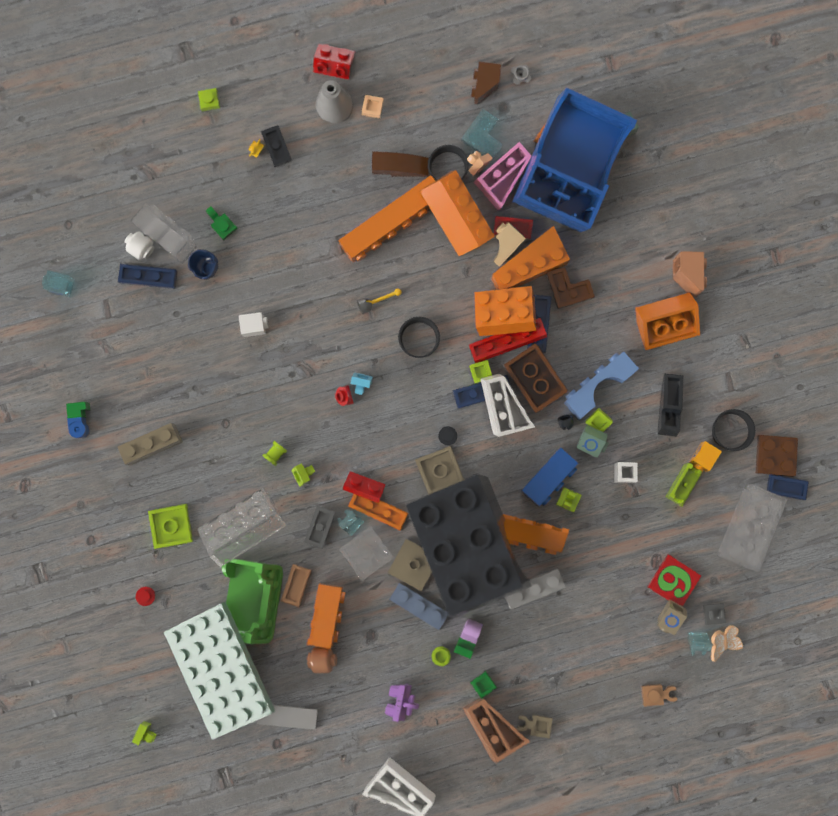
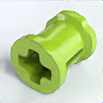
(275, 453)

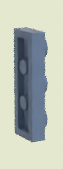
(419, 606)

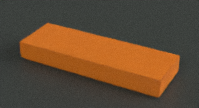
(380, 511)

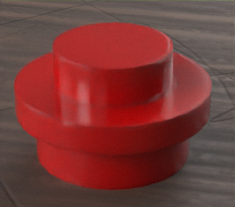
(145, 596)

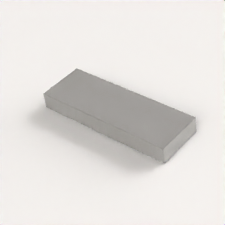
(291, 717)

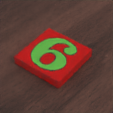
(674, 580)

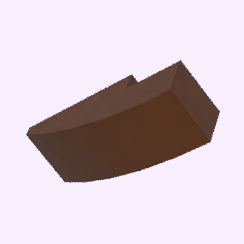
(399, 164)

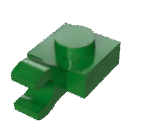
(222, 224)

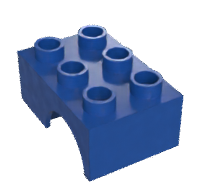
(573, 160)

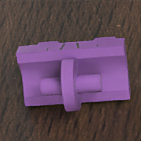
(404, 702)

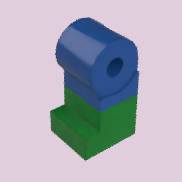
(77, 419)

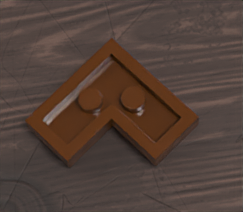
(567, 293)

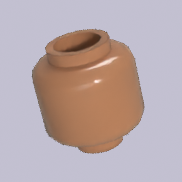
(321, 660)

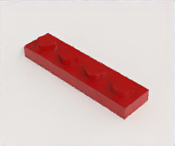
(503, 343)

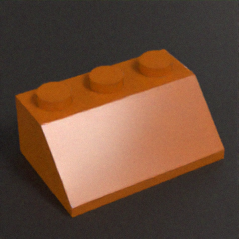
(668, 321)

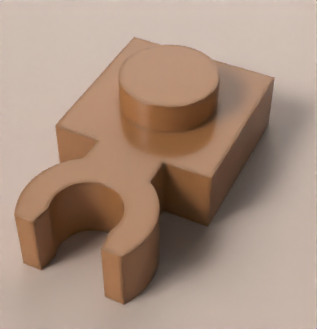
(654, 694)

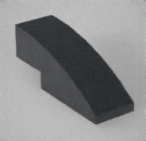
(670, 405)

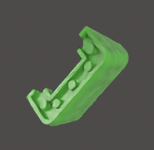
(253, 598)

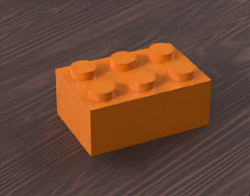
(505, 311)

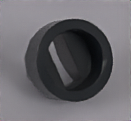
(566, 421)

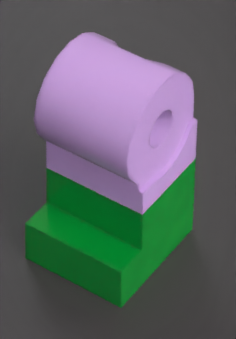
(468, 638)

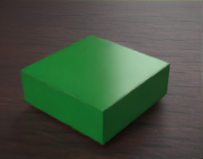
(483, 684)

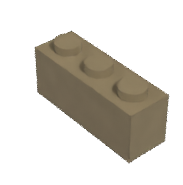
(150, 444)

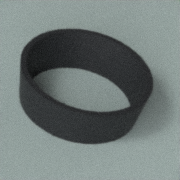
(452, 149)
(419, 320)
(750, 424)

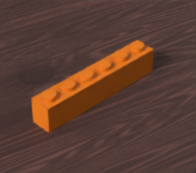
(386, 223)

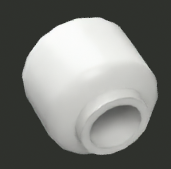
(139, 245)

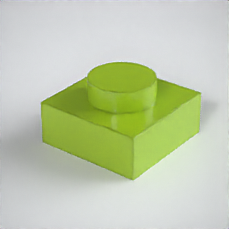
(208, 99)
(480, 370)
(599, 420)

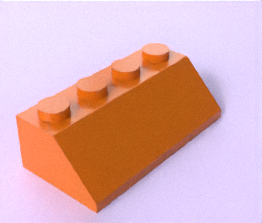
(457, 213)

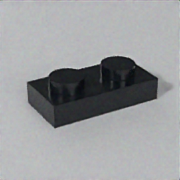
(276, 146)

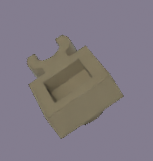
(538, 726)

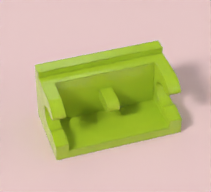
(683, 484)

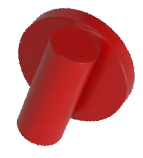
(344, 396)

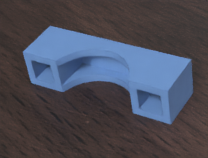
(618, 370)

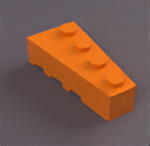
(532, 262)

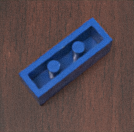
(550, 478)

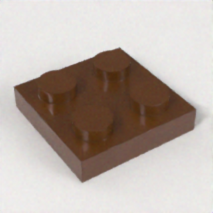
(776, 455)

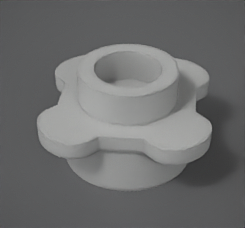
(524, 69)

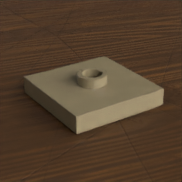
(439, 470)
(411, 565)

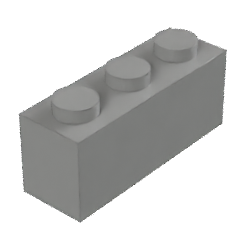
(541, 586)

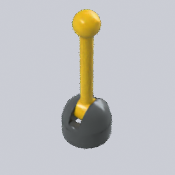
(365, 304)

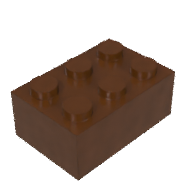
(536, 378)

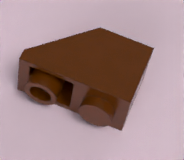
(487, 80)

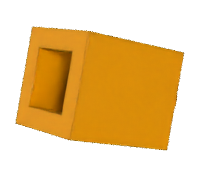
(705, 457)

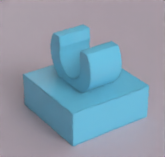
(361, 381)

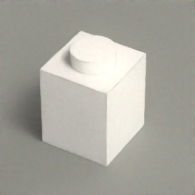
(253, 324)
(625, 472)

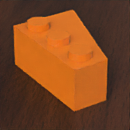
(326, 616)

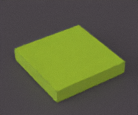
(170, 526)

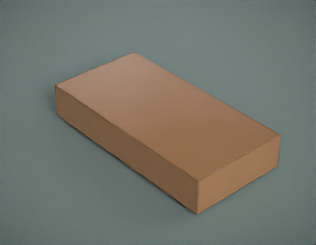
(296, 585)

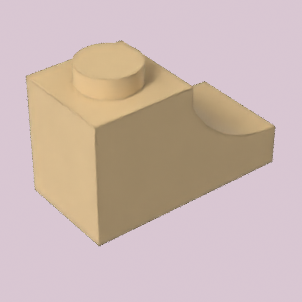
(509, 240)

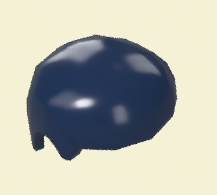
(203, 264)

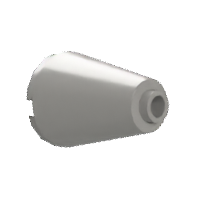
(333, 102)

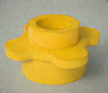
(255, 148)

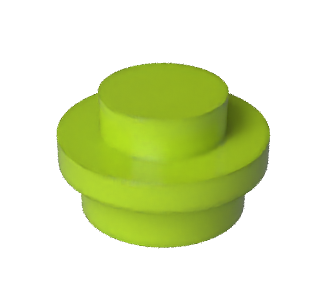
(441, 656)

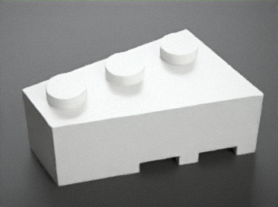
(503, 407)
(399, 788)

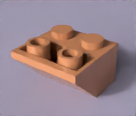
(689, 272)

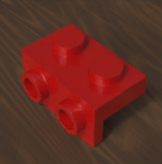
(333, 61)

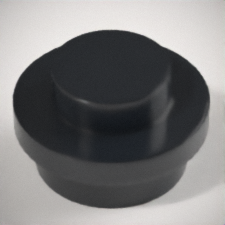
(447, 435)

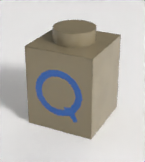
(671, 617)

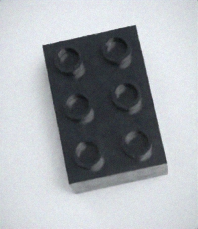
(467, 545)

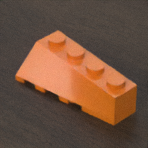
(535, 534)

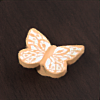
(724, 640)

